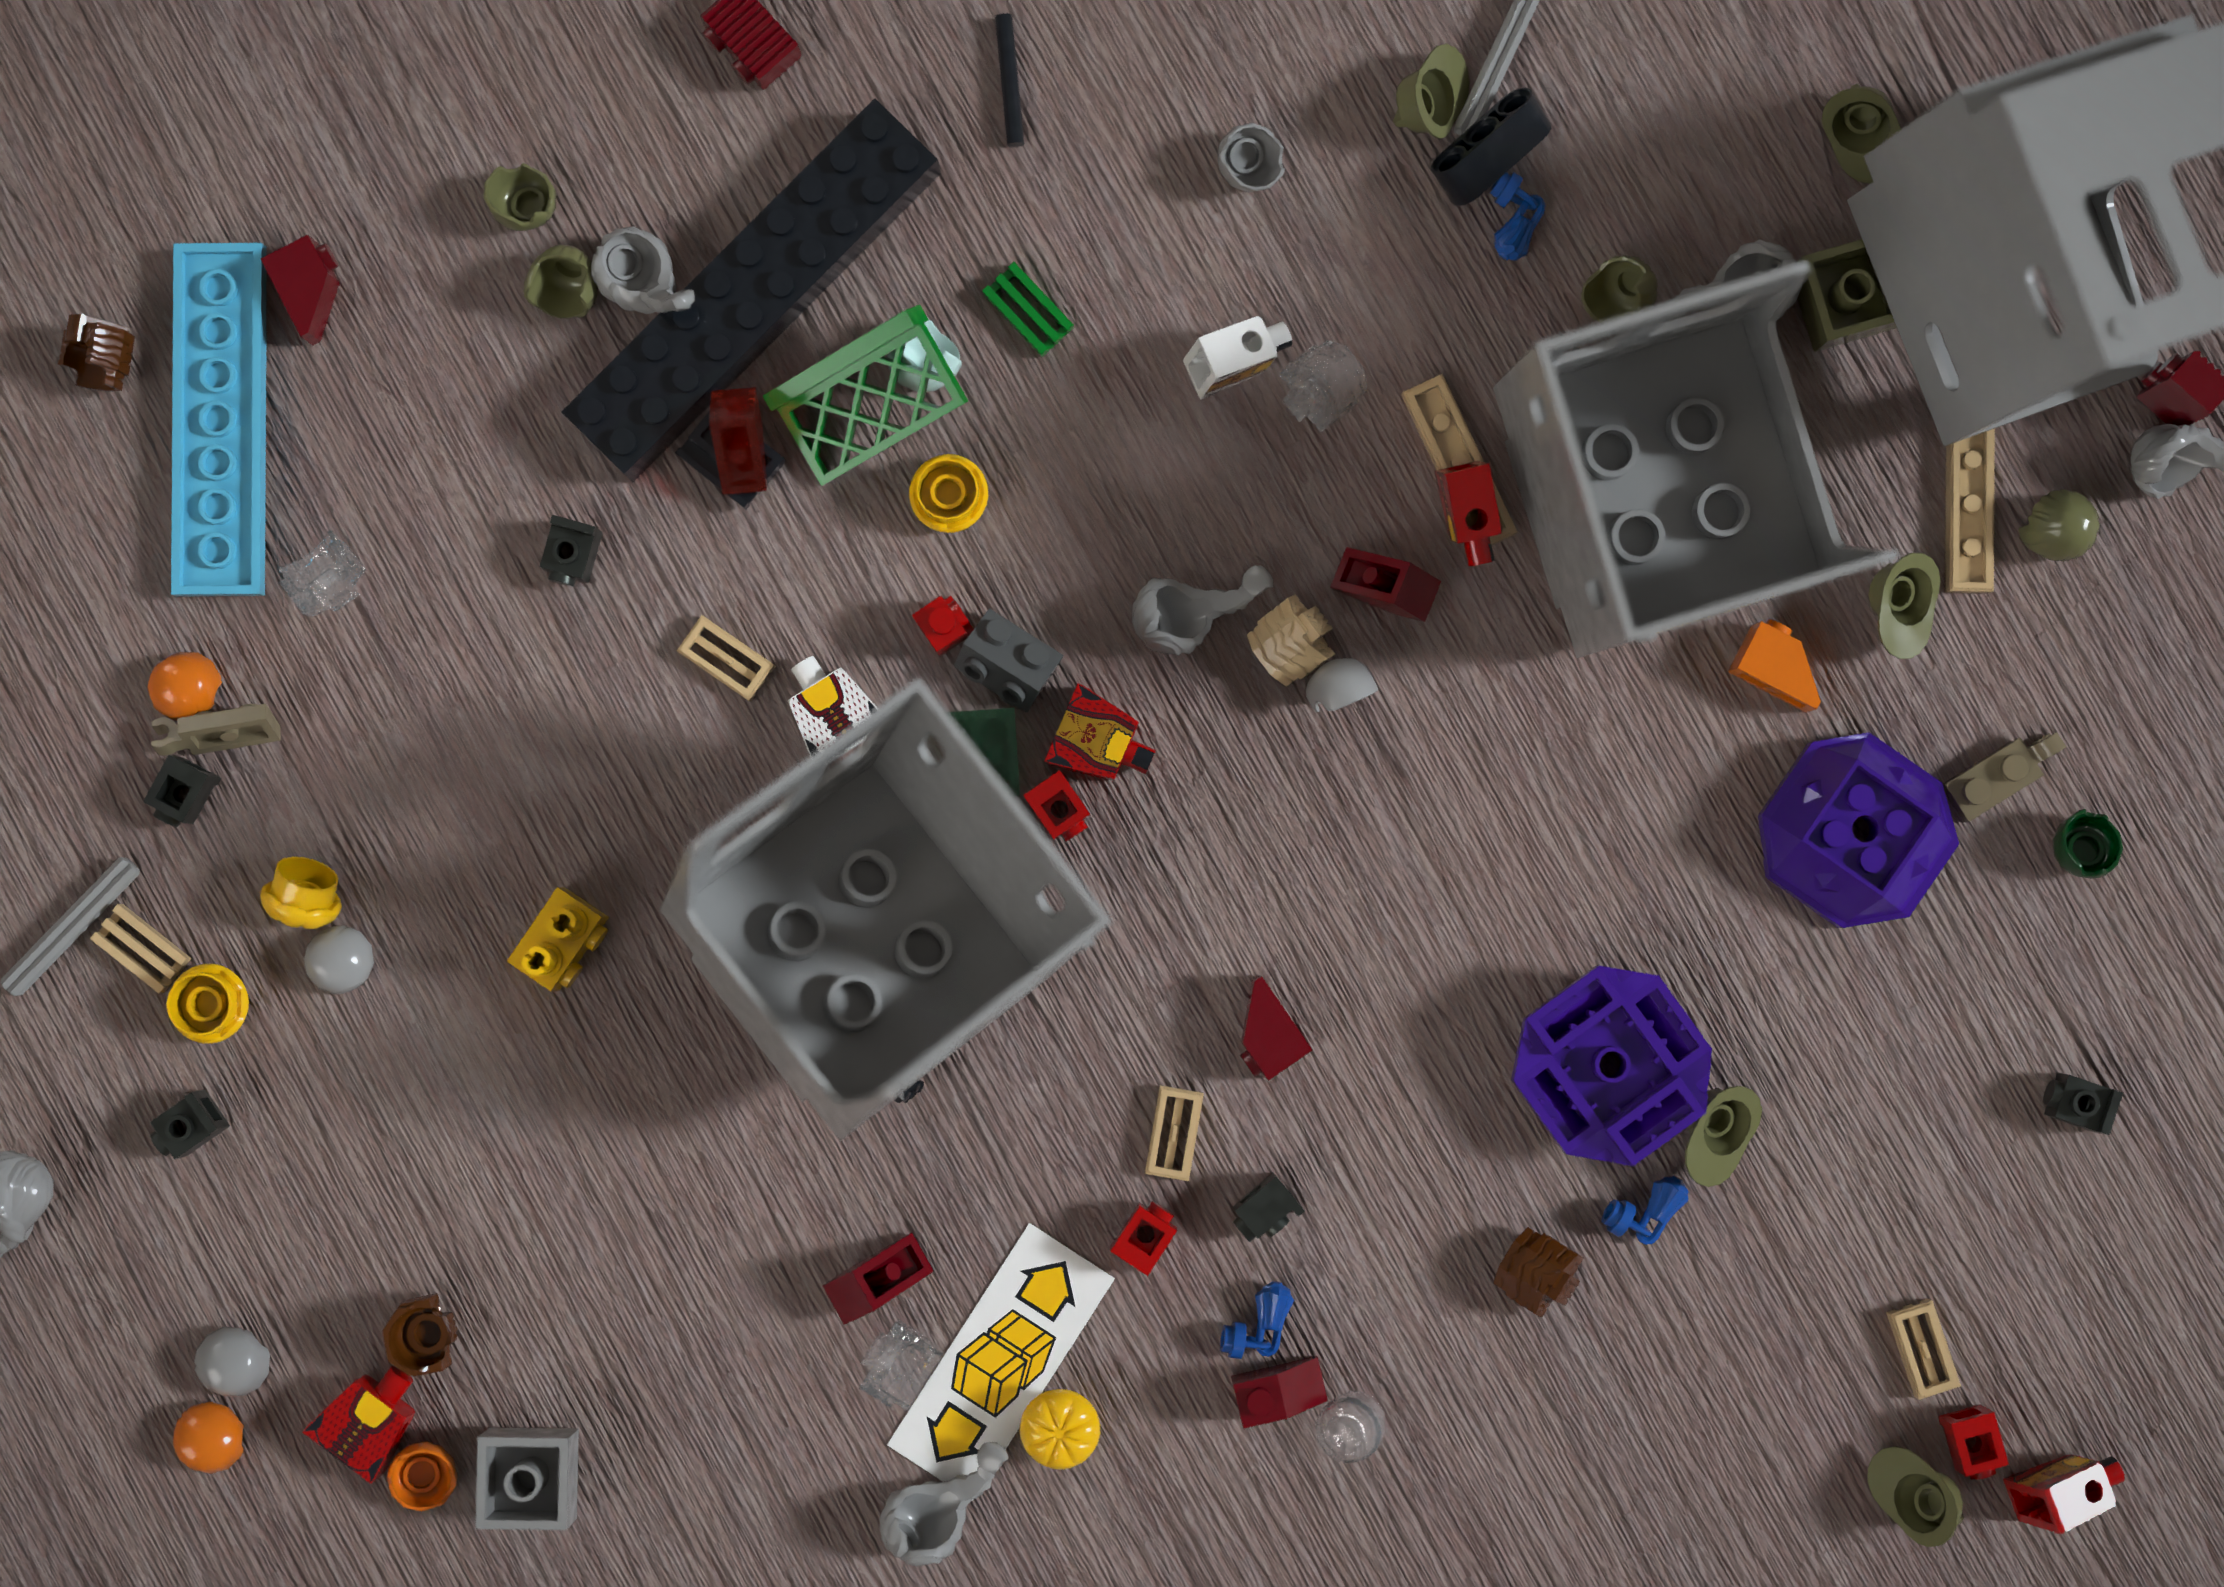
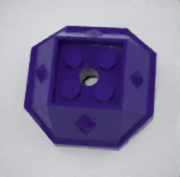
(1812, 842)
(1659, 1074)

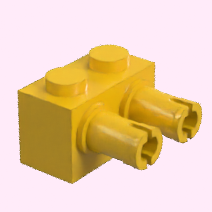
(559, 940)

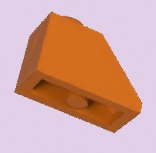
(1776, 665)

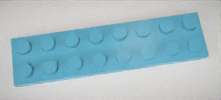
(218, 419)

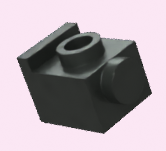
(585, 541)
(165, 790)
(2098, 1110)
(202, 1122)
(1265, 1209)

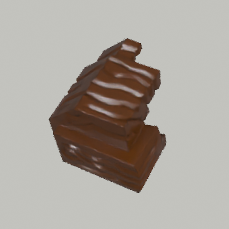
(97, 352)
(1538, 1271)
(420, 1336)

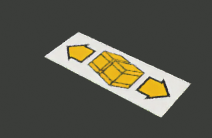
(1001, 1355)

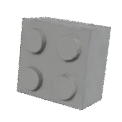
(527, 1478)

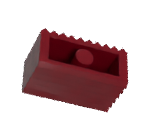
(752, 38)
(2182, 389)

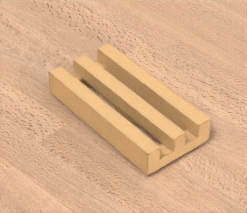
(757, 680)
(110, 925)
(1180, 1095)
(1910, 1313)

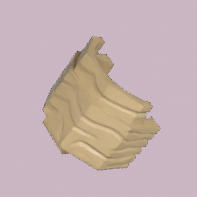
(1291, 640)

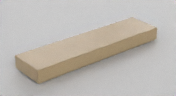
(1449, 438)
(1970, 515)

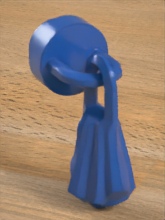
(1515, 236)
(1666, 1199)
(1272, 1308)

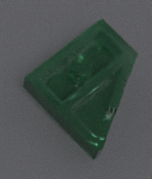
(995, 739)

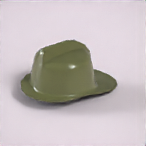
(1434, 93)
(1856, 124)
(1905, 603)
(1722, 1134)
(1915, 1496)

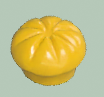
(948, 493)
(302, 893)
(208, 1003)
(1060, 1429)

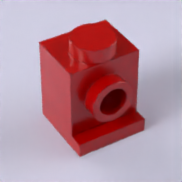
(943, 624)
(1052, 790)
(1139, 1253)
(1989, 1449)

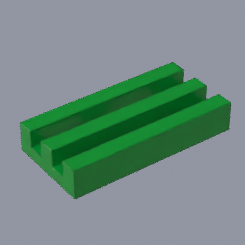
(1002, 281)

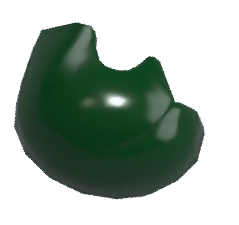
(2087, 845)

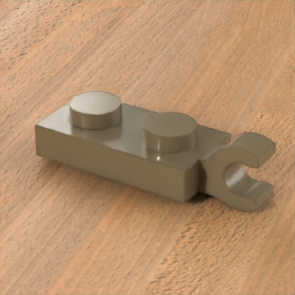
(217, 730)
(2000, 775)

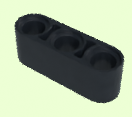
(1491, 146)

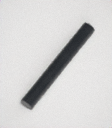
(1009, 80)

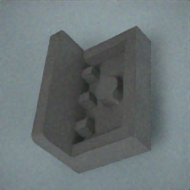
(1007, 660)

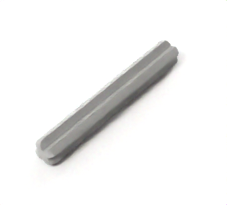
(1496, 63)
(70, 926)

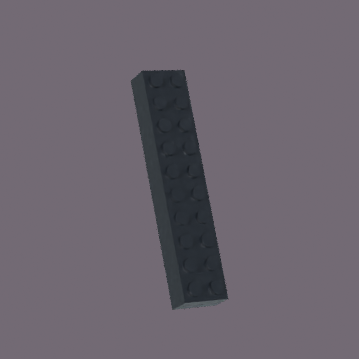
(754, 290)

